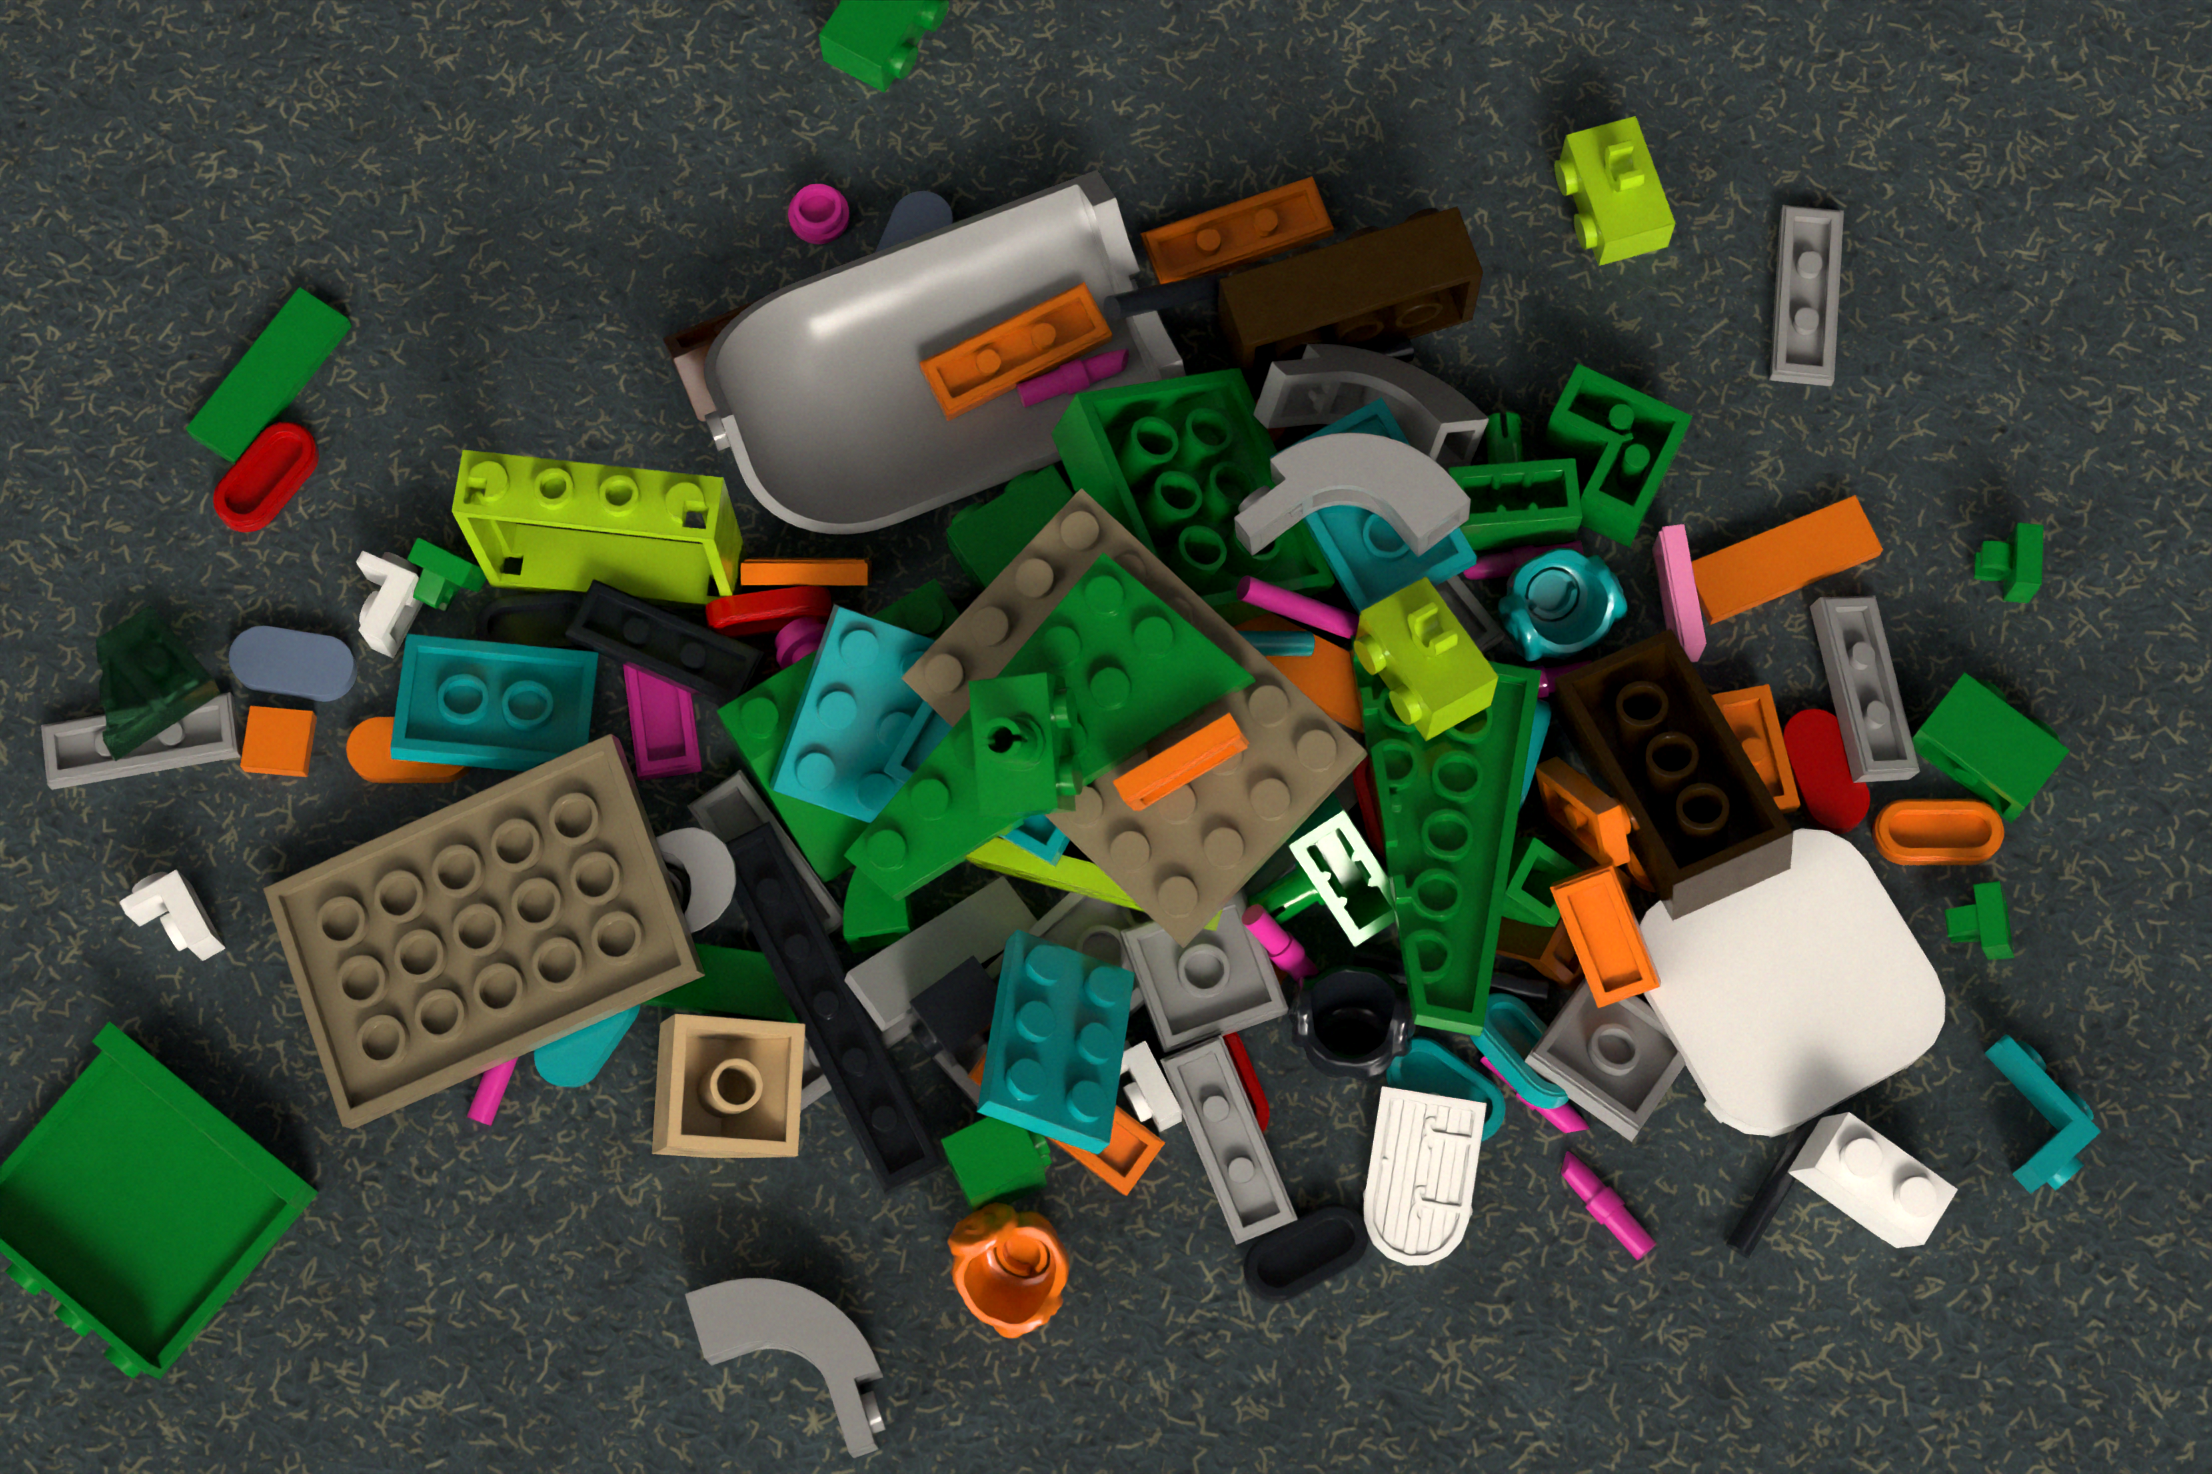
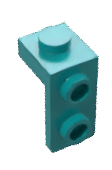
(2063, 1109)

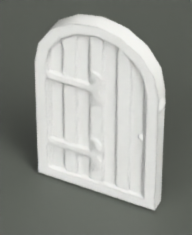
(1422, 1174)

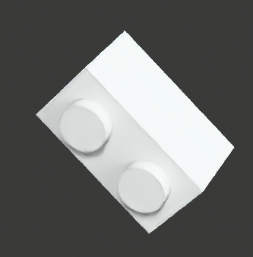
(1872, 1180)

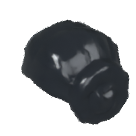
(1351, 1021)

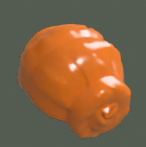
(1009, 1268)

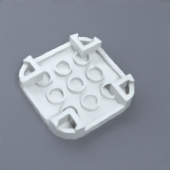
(1794, 989)

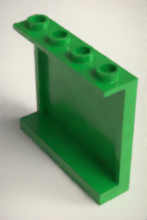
(140, 1207)

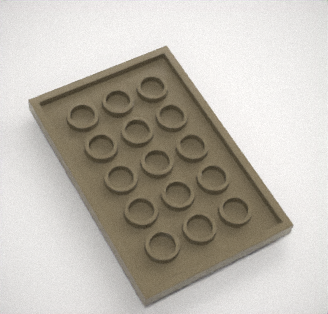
(1211, 834)
(482, 932)

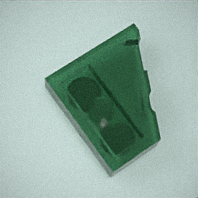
(147, 681)

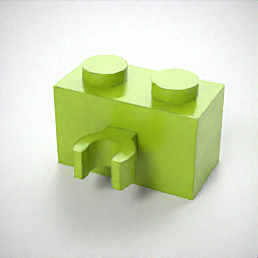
(1615, 191)
(1424, 659)

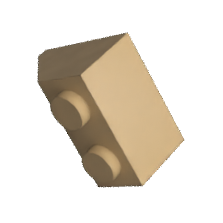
(728, 1087)

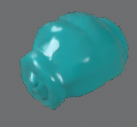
(1560, 604)

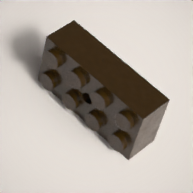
(1351, 292)
(1678, 769)

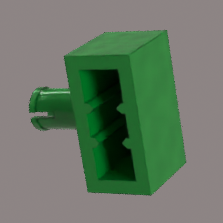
(1516, 499)
(1024, 745)
(1335, 870)

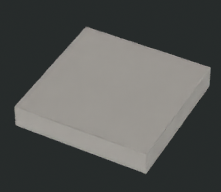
(1208, 986)
(1608, 1058)

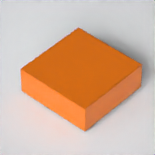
(278, 741)

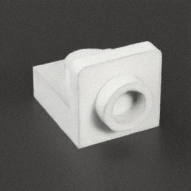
(393, 609)
(187, 919)
(1149, 1091)

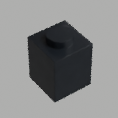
(955, 1012)

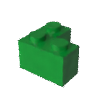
(1625, 439)

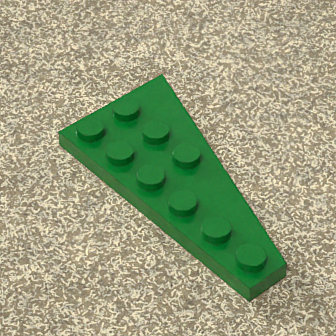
(1133, 680)
(1449, 837)

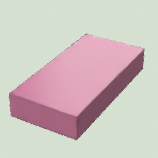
(1679, 589)

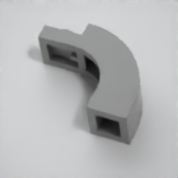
(1342, 379)
(1359, 472)
(779, 1315)

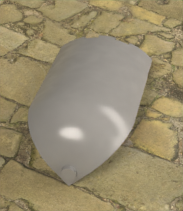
(826, 377)

